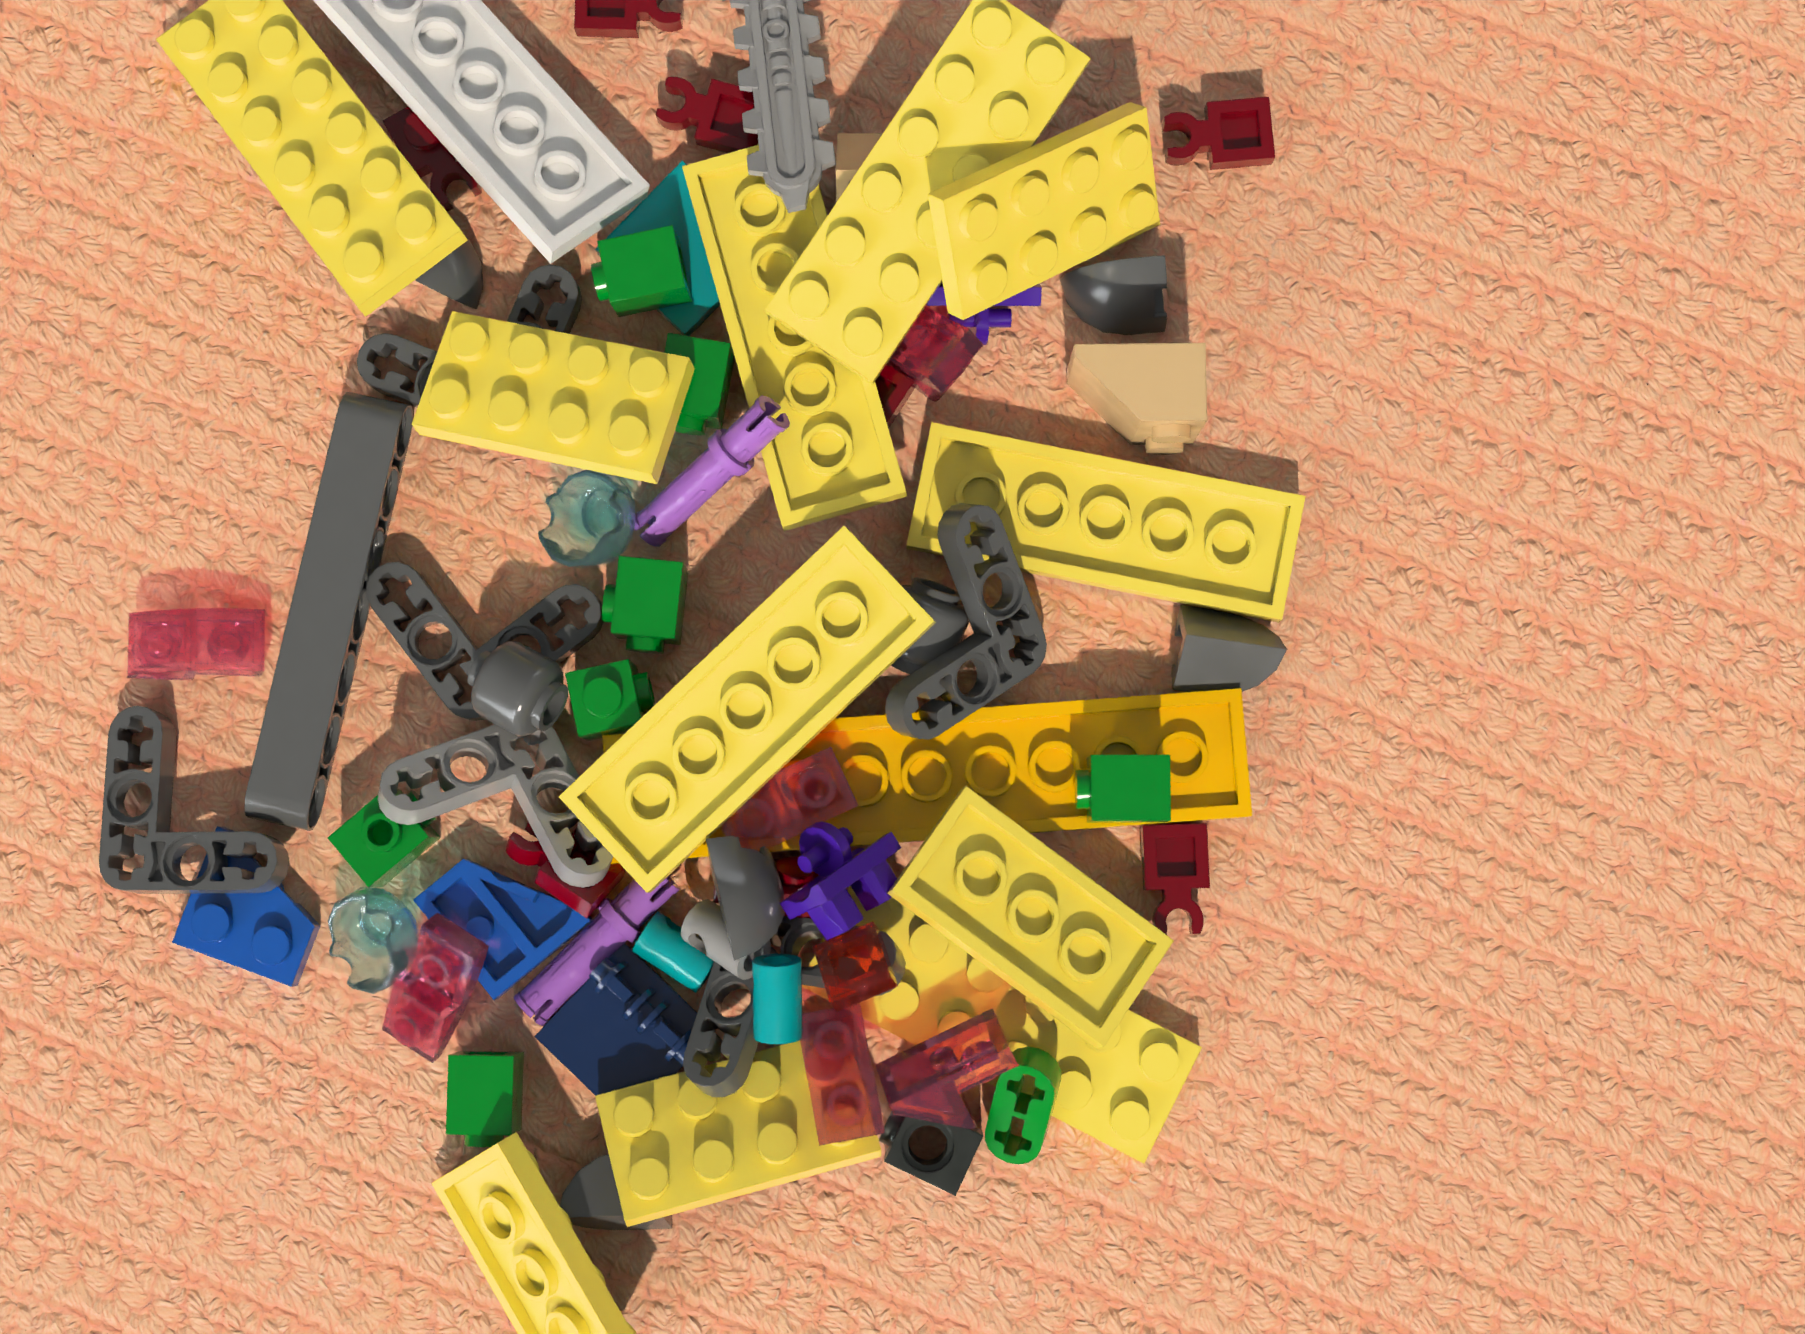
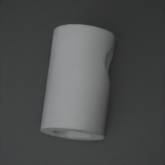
(706, 932)

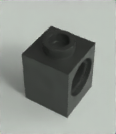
(943, 1171)

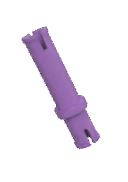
(728, 454)
(601, 938)

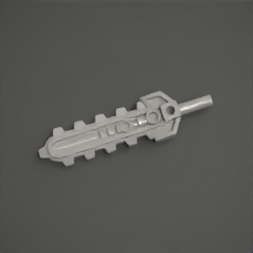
(784, 99)

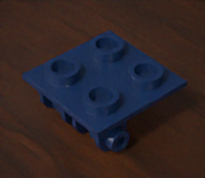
(620, 1026)

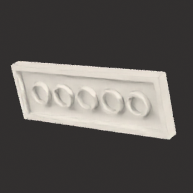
(496, 115)

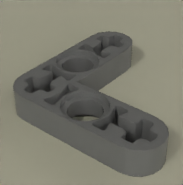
(410, 353)
(421, 593)
(988, 644)
(161, 847)
(740, 1051)

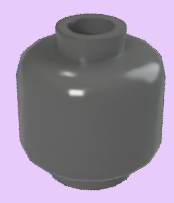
(948, 631)
(517, 688)

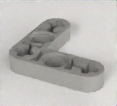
(504, 771)

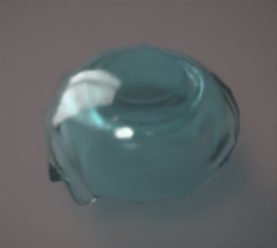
(589, 520)
(374, 936)

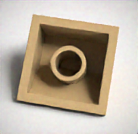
(1144, 390)

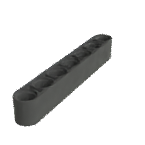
(328, 612)

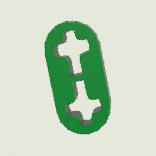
(1034, 1108)

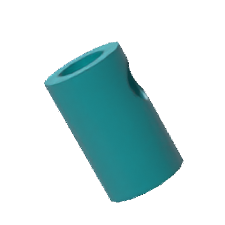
(666, 950)
(777, 998)

